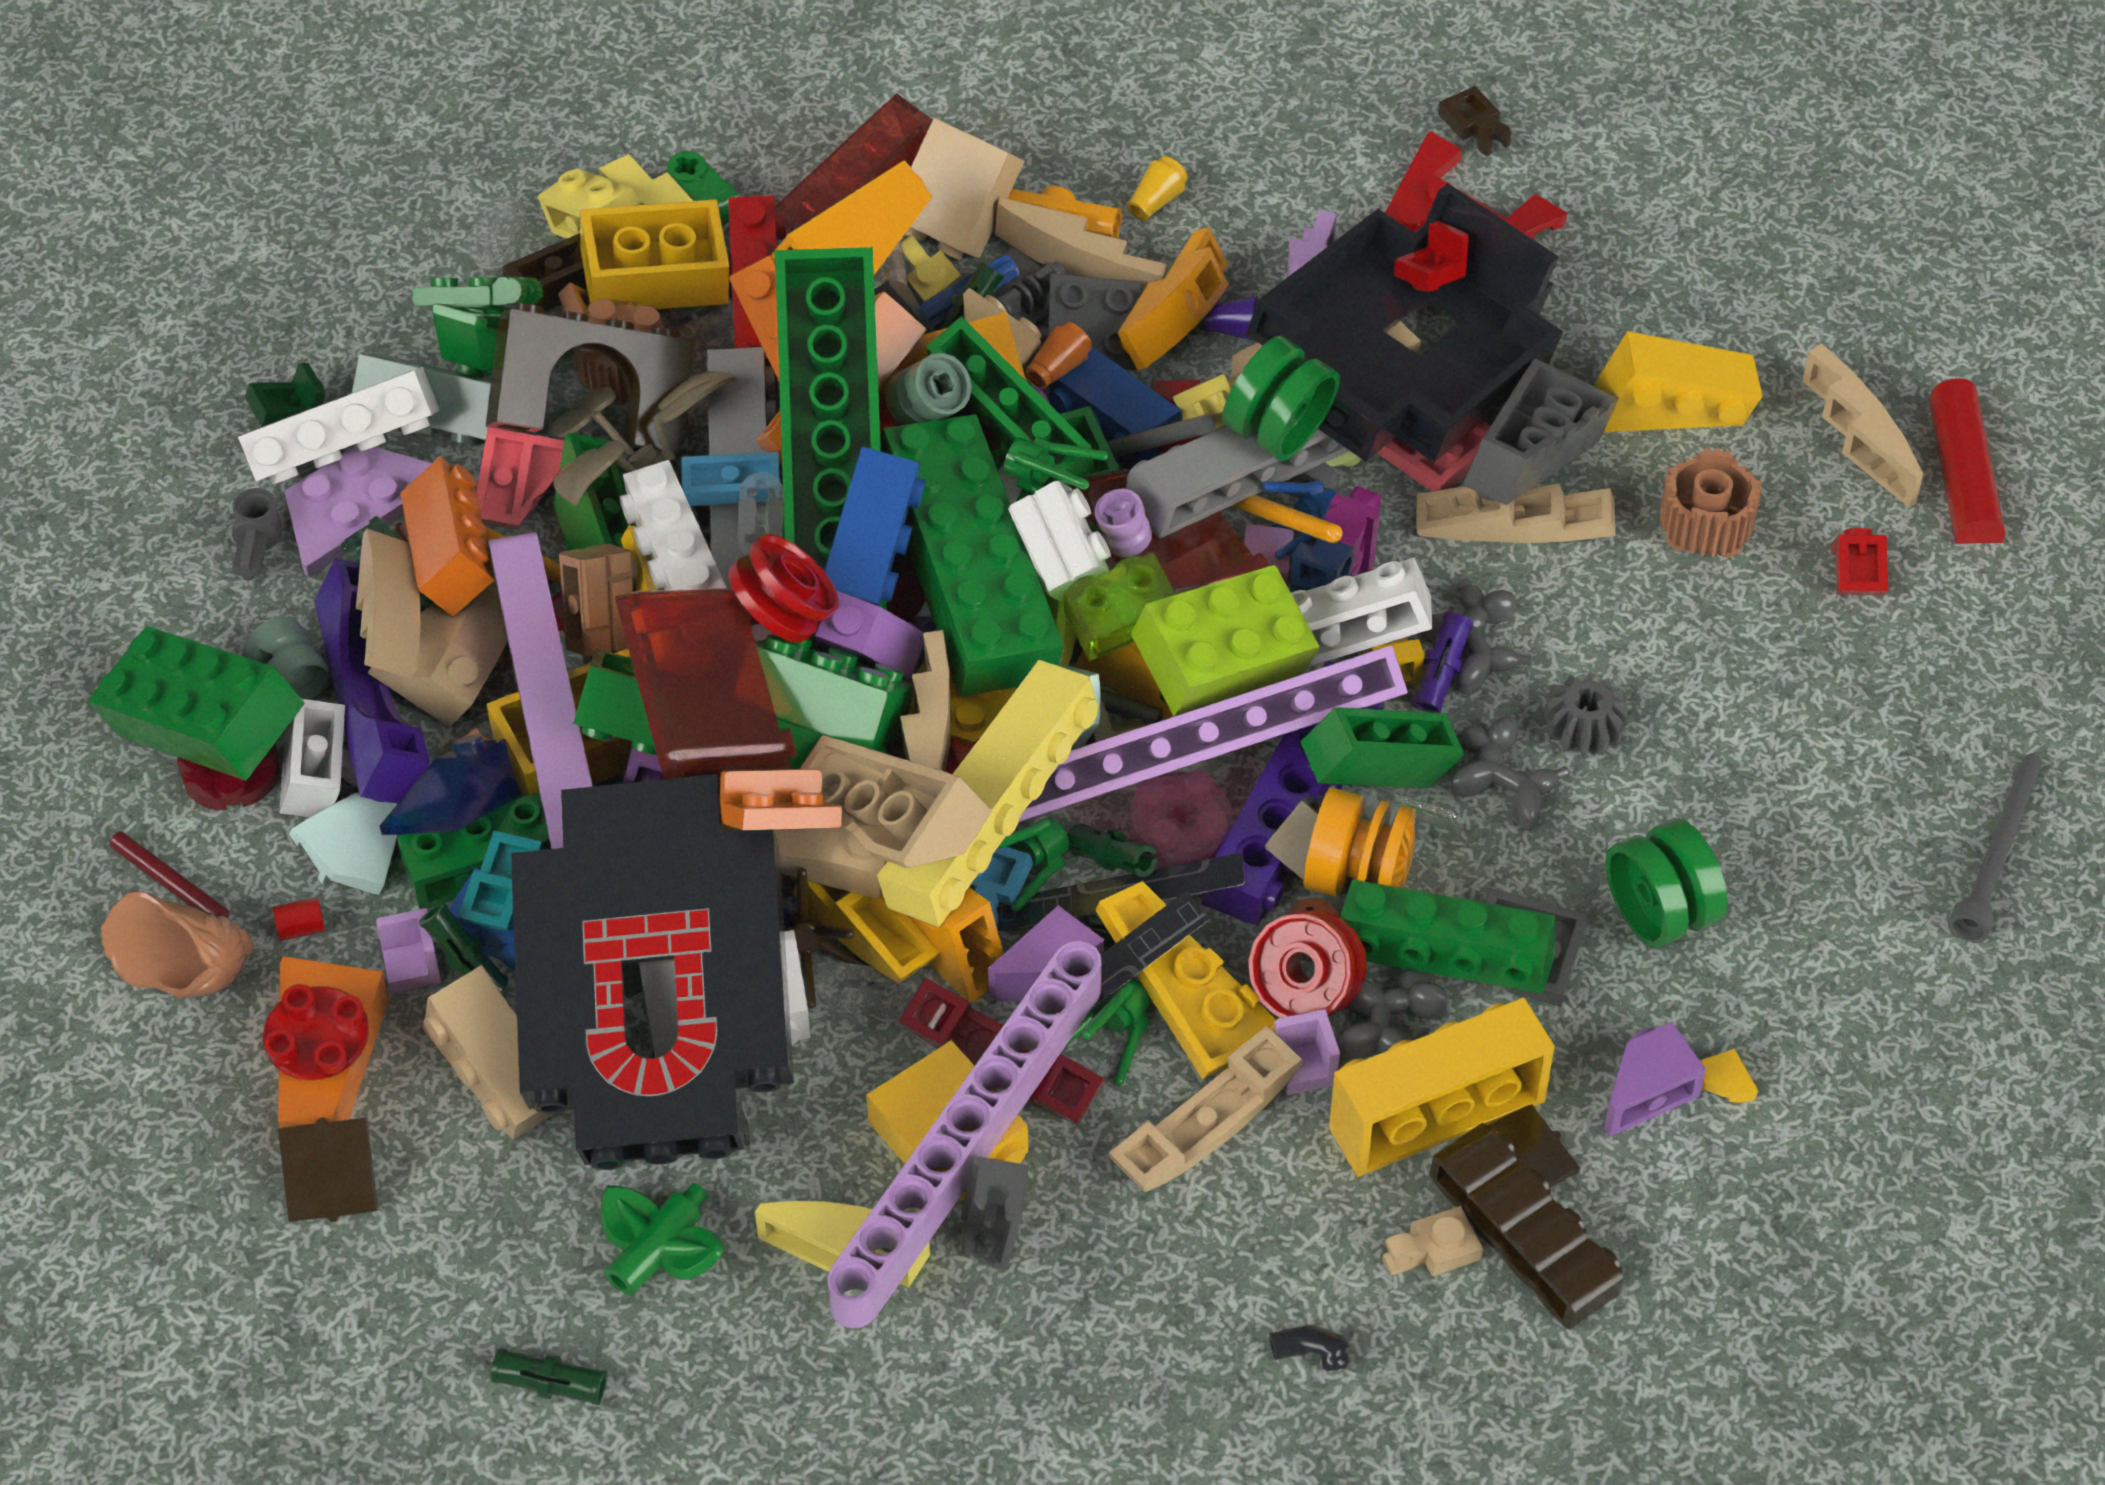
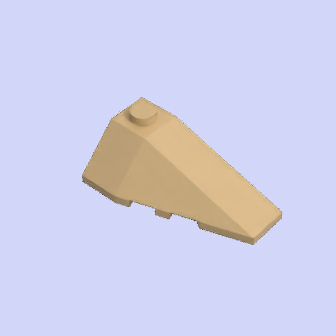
(896, 805)
(830, 858)

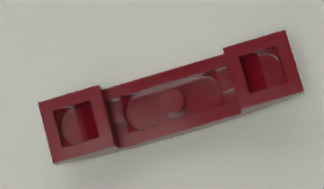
(943, 1016)

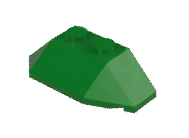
(469, 335)
(599, 511)

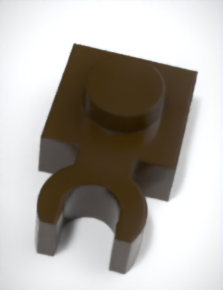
(1474, 115)

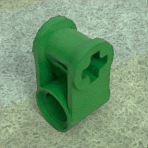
(701, 181)

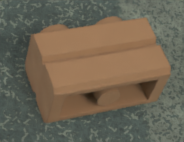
(589, 589)

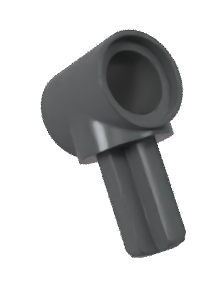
(255, 530)

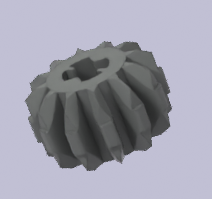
(1586, 714)

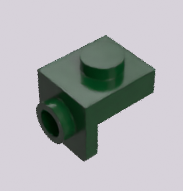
(284, 399)

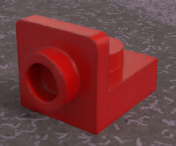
(1860, 562)

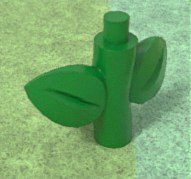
(656, 1236)

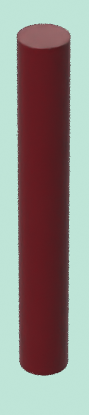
(165, 875)

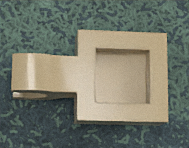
(1439, 1241)

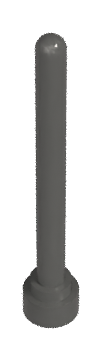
(1973, 915)

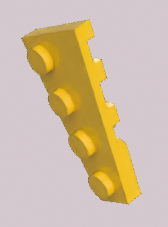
(1189, 987)

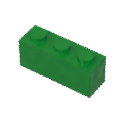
(1381, 748)

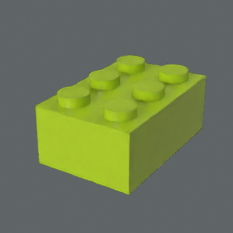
(1224, 639)

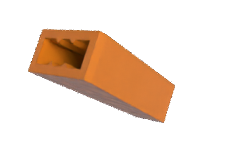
(333, 1098)

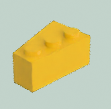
(1677, 385)

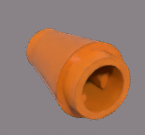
(1060, 353)

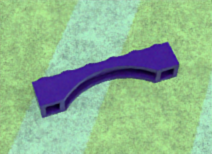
(382, 746)

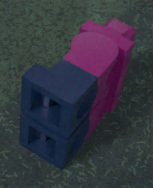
(1349, 556)

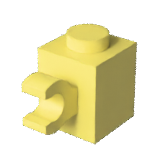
(1205, 399)

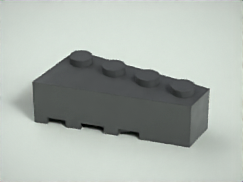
(1538, 432)

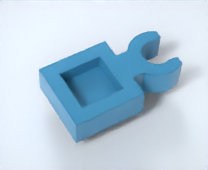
(1003, 878)

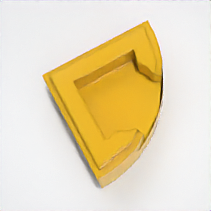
(1728, 1077)

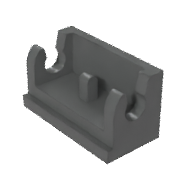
(994, 1207)

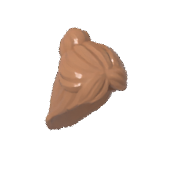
(173, 946)

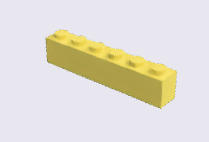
(1006, 773)

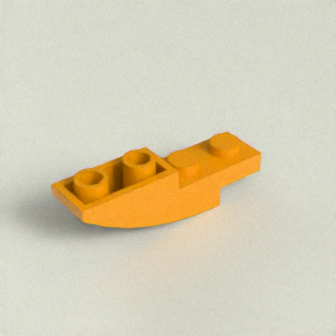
(1176, 303)

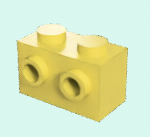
(578, 191)

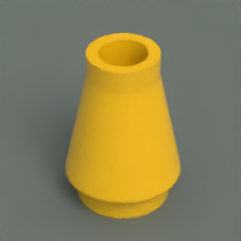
(1159, 185)

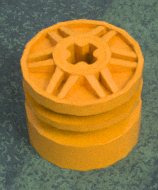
(1356, 847)

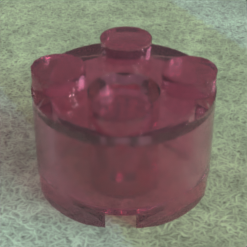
(1180, 817)

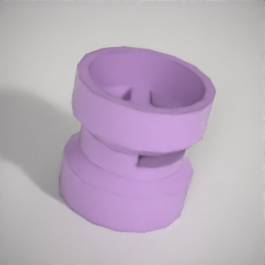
(1123, 522)

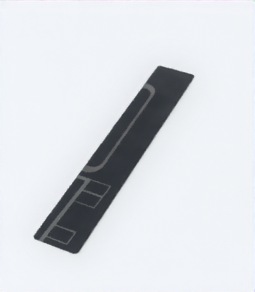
(1164, 882)
(1148, 942)

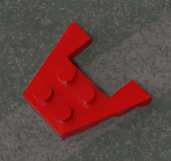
(1422, 181)

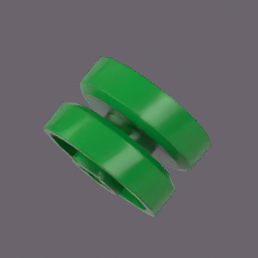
(1281, 398)
(1666, 883)

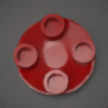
(315, 1032)

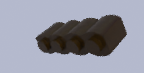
(1527, 1227)

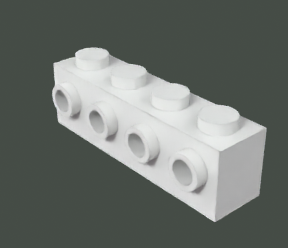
(346, 421)
(668, 530)
(1366, 609)

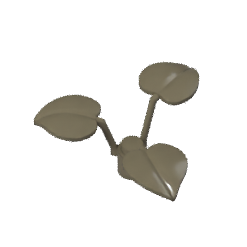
(583, 470)

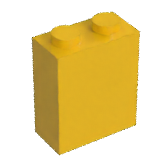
(914, 1099)

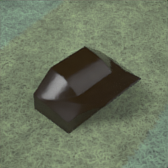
(553, 267)

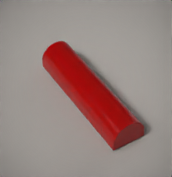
(1966, 463)

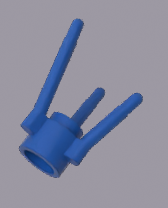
(1313, 502)

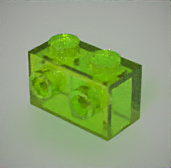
(1109, 605)

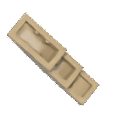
(1063, 237)
(1870, 432)
(1533, 517)
(389, 604)
(928, 732)

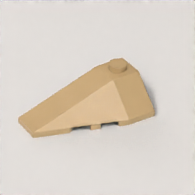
(453, 657)

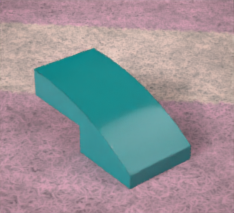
(490, 889)

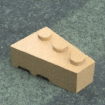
(480, 1040)

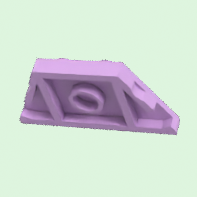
(344, 498)

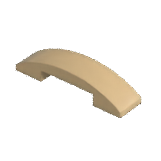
(1211, 1115)

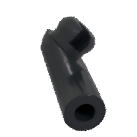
(1311, 1340)

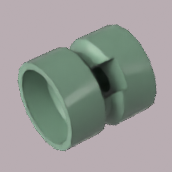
(928, 390)
(290, 650)

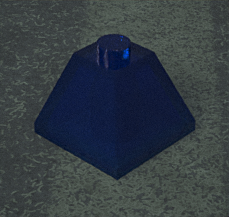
(456, 789)

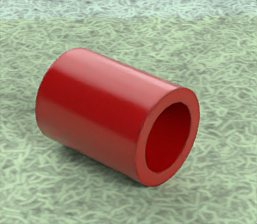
(299, 919)

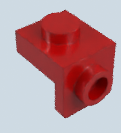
(1439, 262)

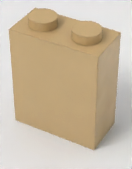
(965, 184)

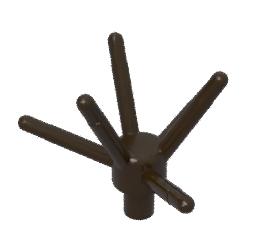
(809, 938)

